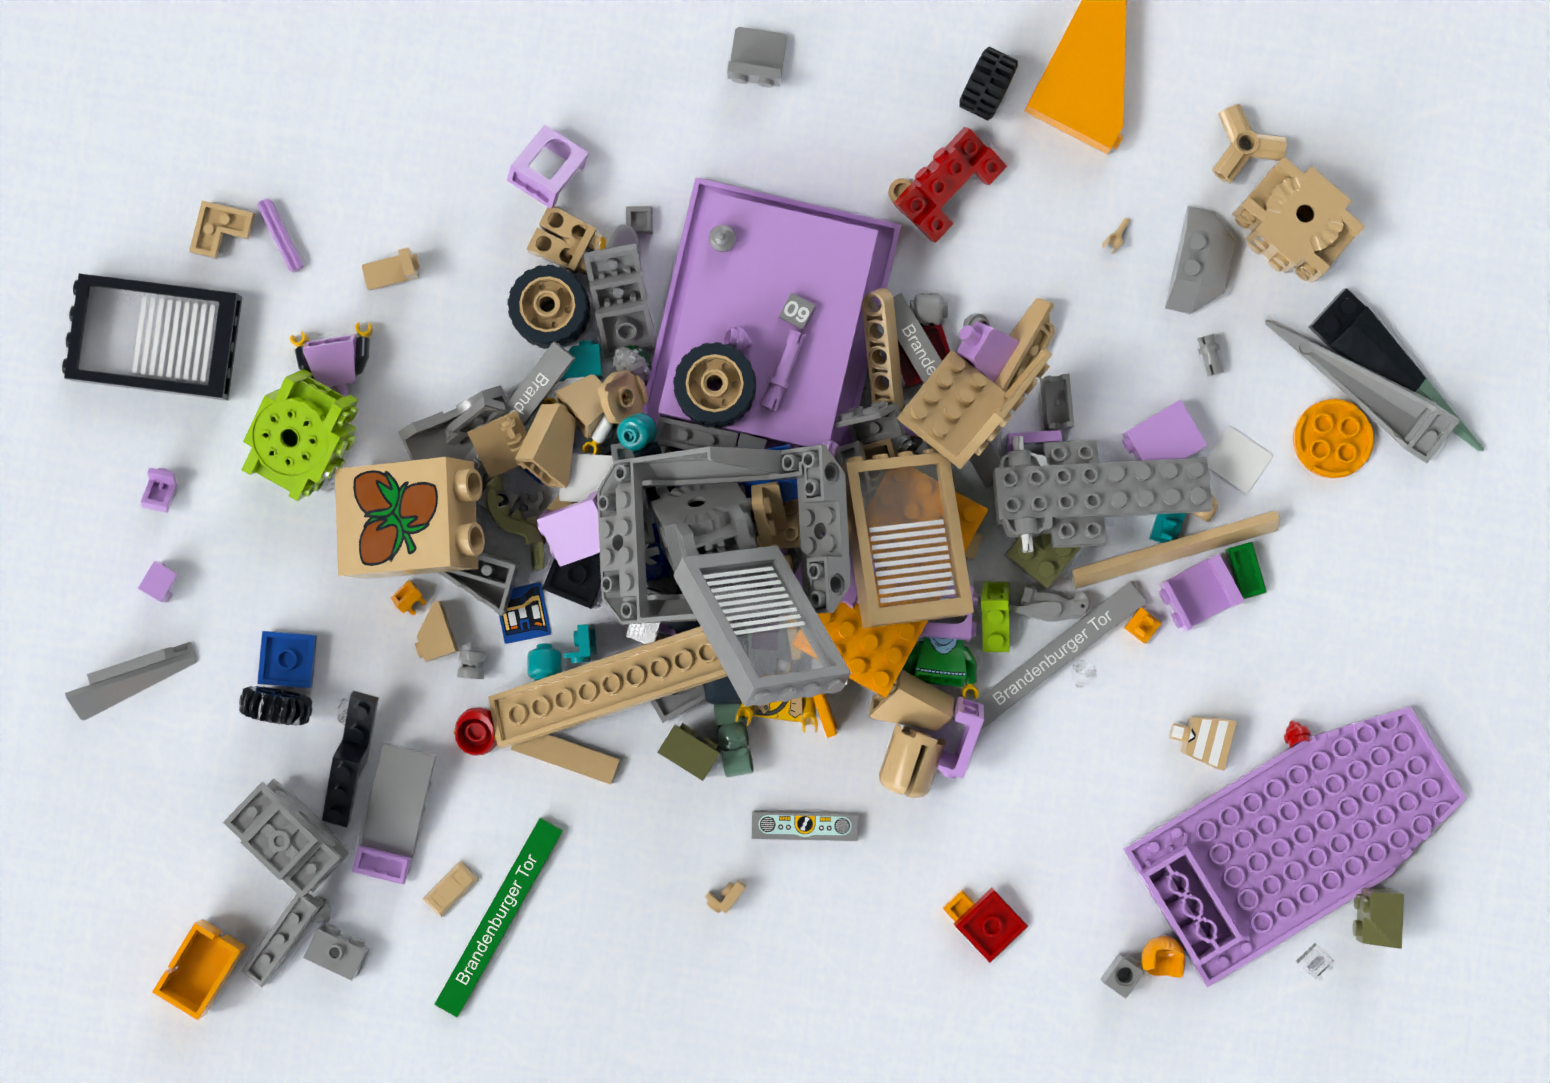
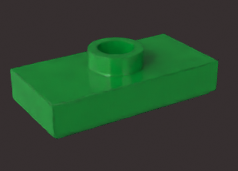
(1246, 570)

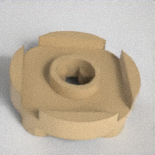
(611, 395)

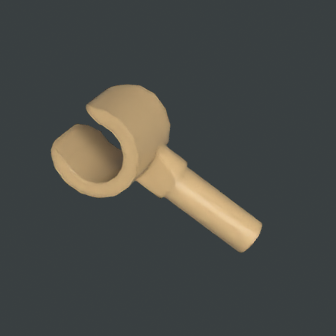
(1115, 238)

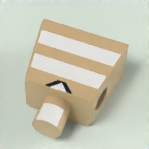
(1205, 739)

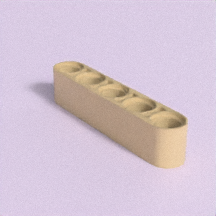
(888, 343)

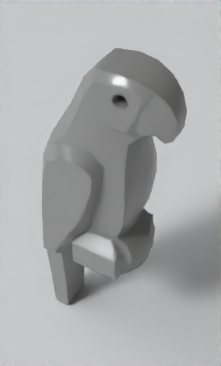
(1050, 606)

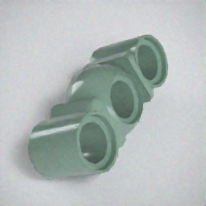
(733, 740)

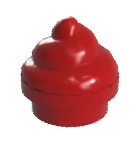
(1296, 733)

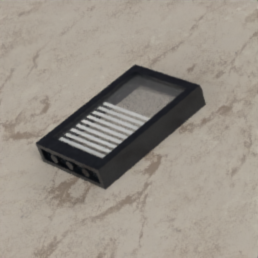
(152, 336)

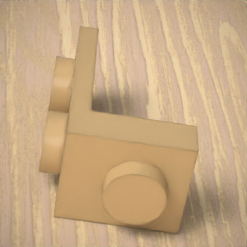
(392, 270)

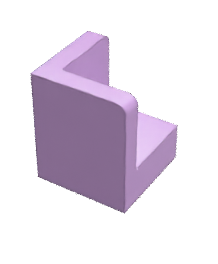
(158, 582)

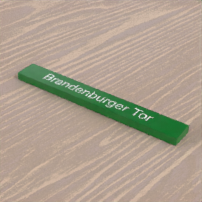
(498, 917)

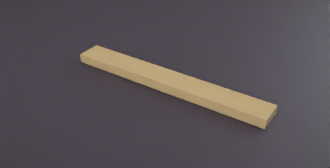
(1175, 549)

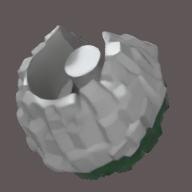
(634, 360)

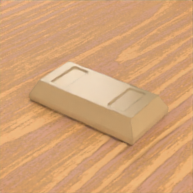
(450, 888)

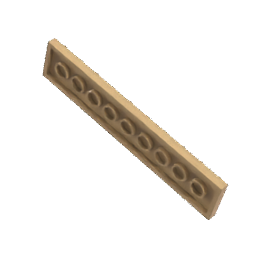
(604, 687)

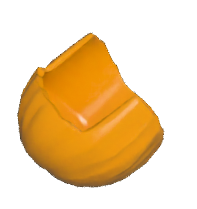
(1163, 957)

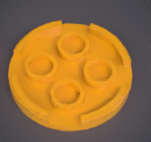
(1333, 438)

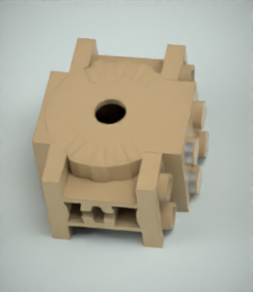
(1278, 232)

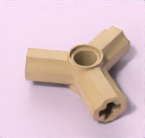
(1235, 157)

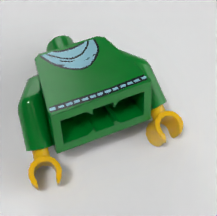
(943, 663)

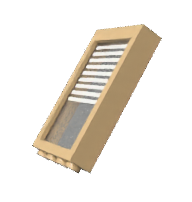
(906, 539)

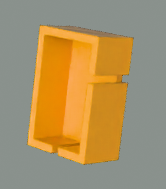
(203, 968)

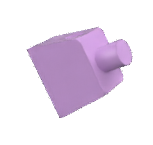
(986, 349)

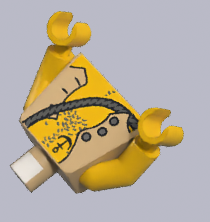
(794, 710)

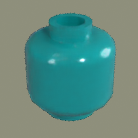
(637, 431)
(543, 662)

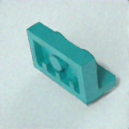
(586, 641)

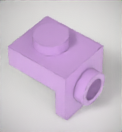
(159, 490)

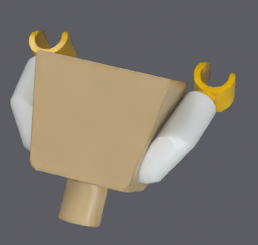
(584, 404)

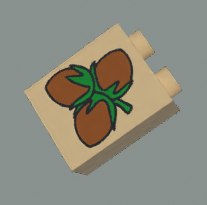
(408, 518)

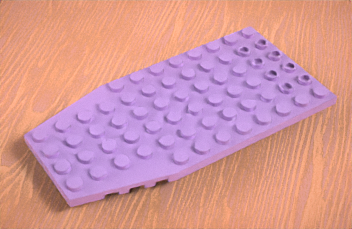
(1295, 838)

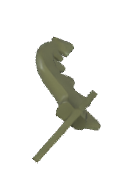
(515, 523)

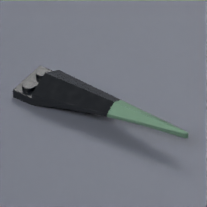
(1360, 337)

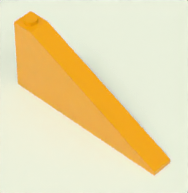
(1086, 77)

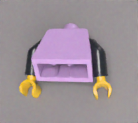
(335, 359)

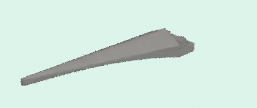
(1404, 414)

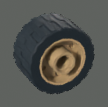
(534, 292)
(712, 363)

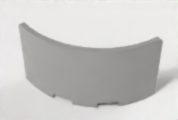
(427, 438)

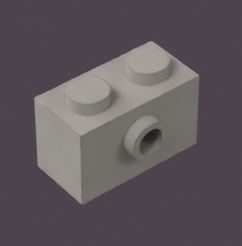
(337, 951)

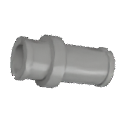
(1210, 354)

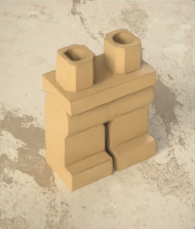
(568, 251)

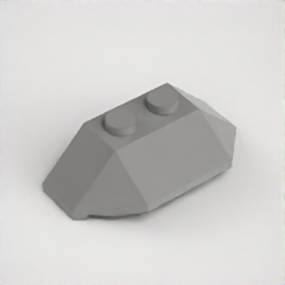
(1200, 261)

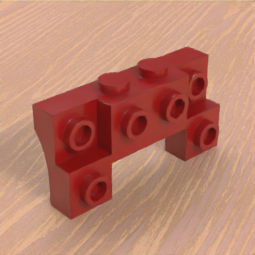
(943, 178)

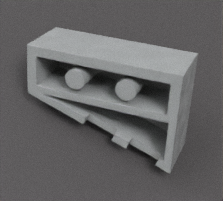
(490, 582)

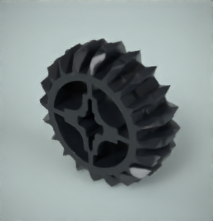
(275, 705)

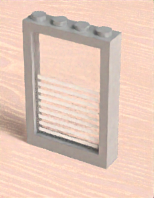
(761, 625)

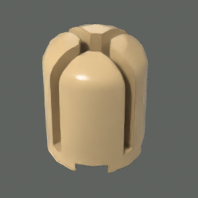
(910, 762)

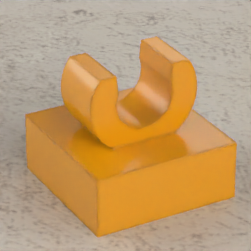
(407, 596)
(1142, 625)

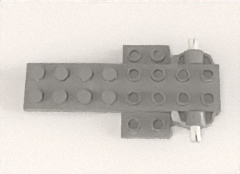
(1072, 492)

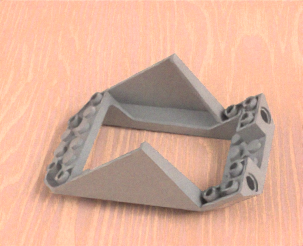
(620, 515)

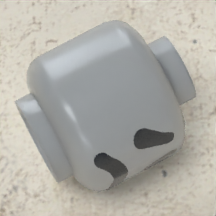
(929, 309)

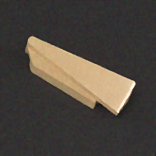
(1033, 334)

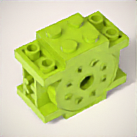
(289, 449)

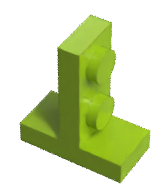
(995, 616)

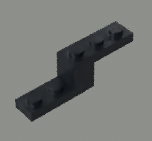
(350, 758)

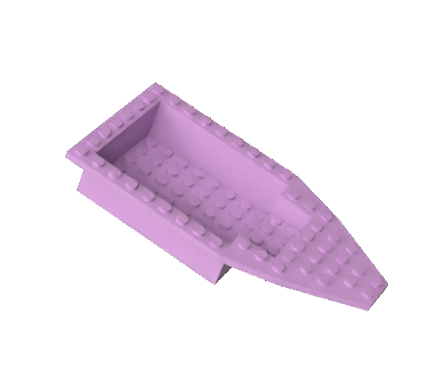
(778, 251)

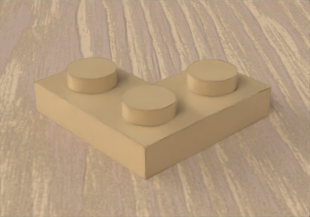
(214, 222)

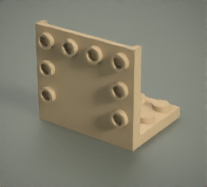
(963, 407)

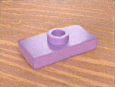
(381, 864)

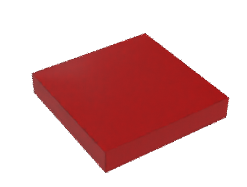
(990, 925)

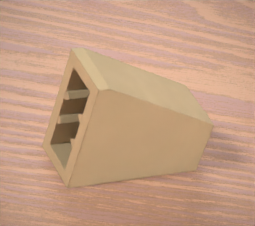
(549, 445)
(913, 704)

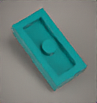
(1166, 527)

